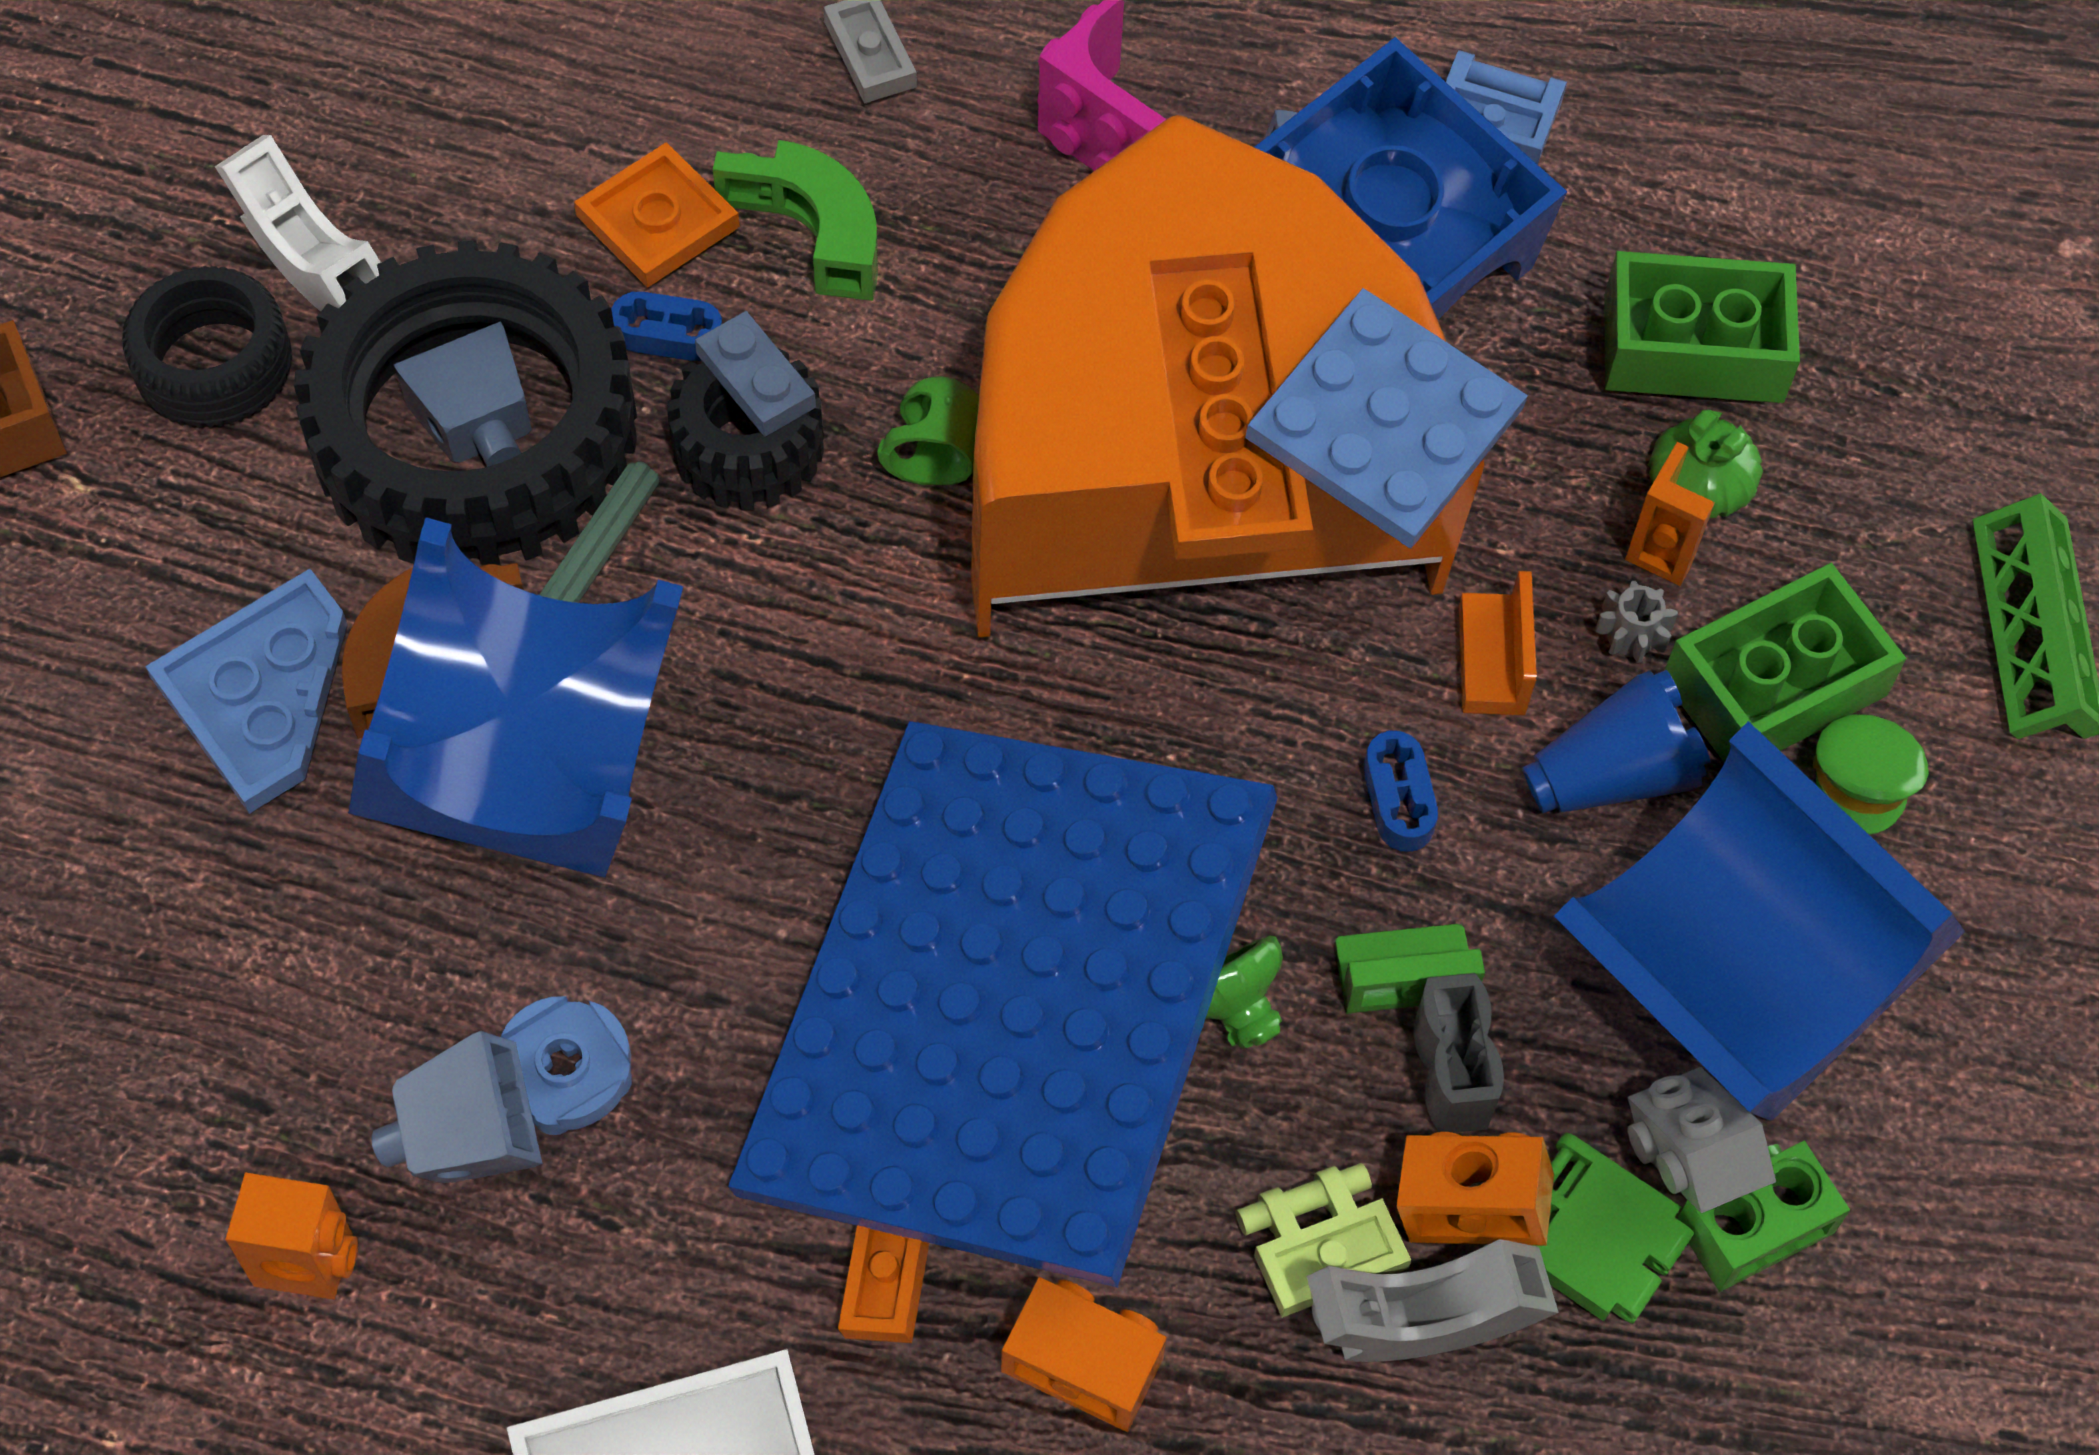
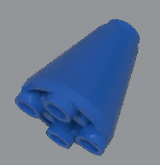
(1621, 751)

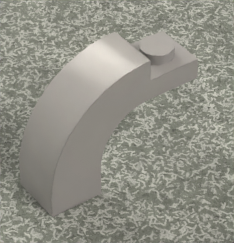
(1432, 1308)

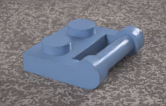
(1511, 101)

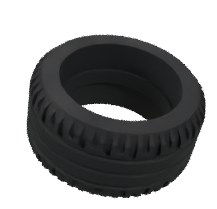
(196, 300)

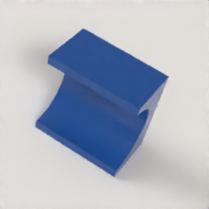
(1764, 928)

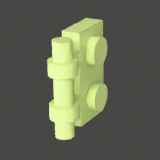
(1351, 1239)

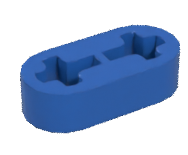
(667, 323)
(1387, 793)

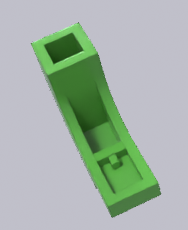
(820, 196)

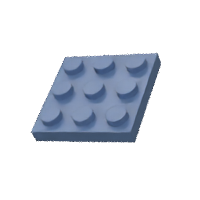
(1386, 417)

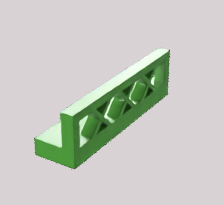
(2061, 618)

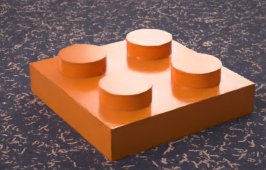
(657, 214)

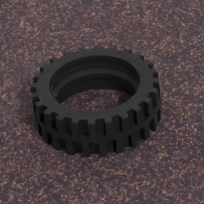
(427, 306)

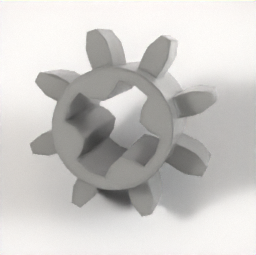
(1636, 621)

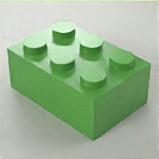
(1701, 327)
(1785, 663)

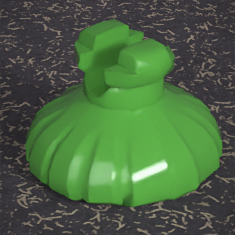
(1718, 463)
(1241, 992)

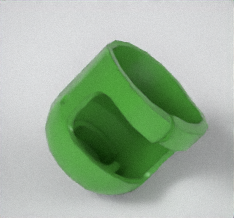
(943, 422)

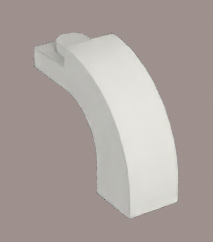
(291, 226)

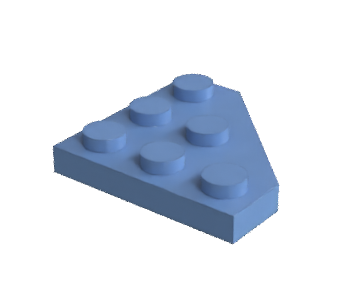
(258, 686)

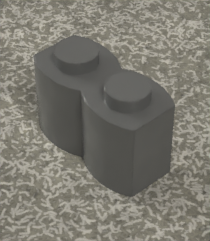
(1460, 1057)

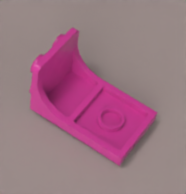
(1076, 99)

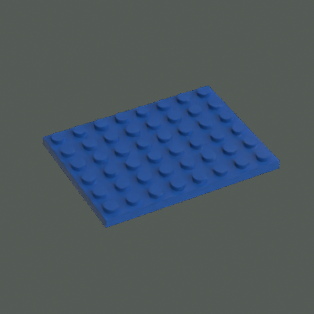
(1008, 1000)

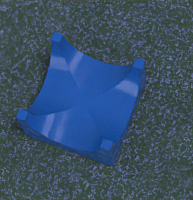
(1424, 173)
(511, 712)

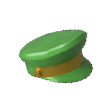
(1869, 769)

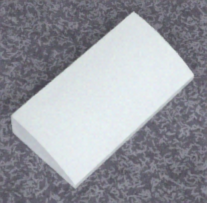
(719, 1412)

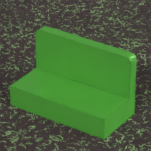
(1393, 966)

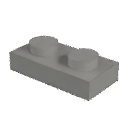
(870, 48)

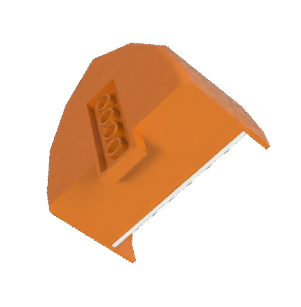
(1138, 355)

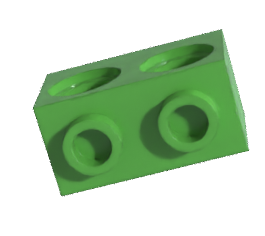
(1769, 1225)

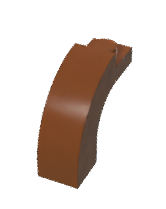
(373, 638)

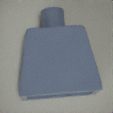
(468, 396)
(462, 1115)

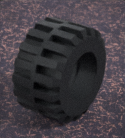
(733, 465)

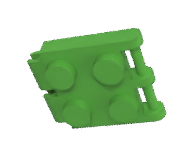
(1605, 1230)

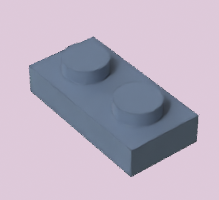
(755, 373)

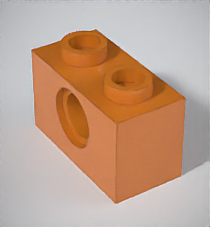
(1508, 1206)
(291, 1236)

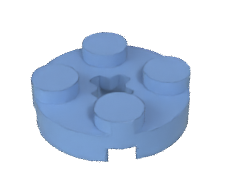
(600, 1077)

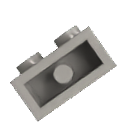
(1700, 1139)

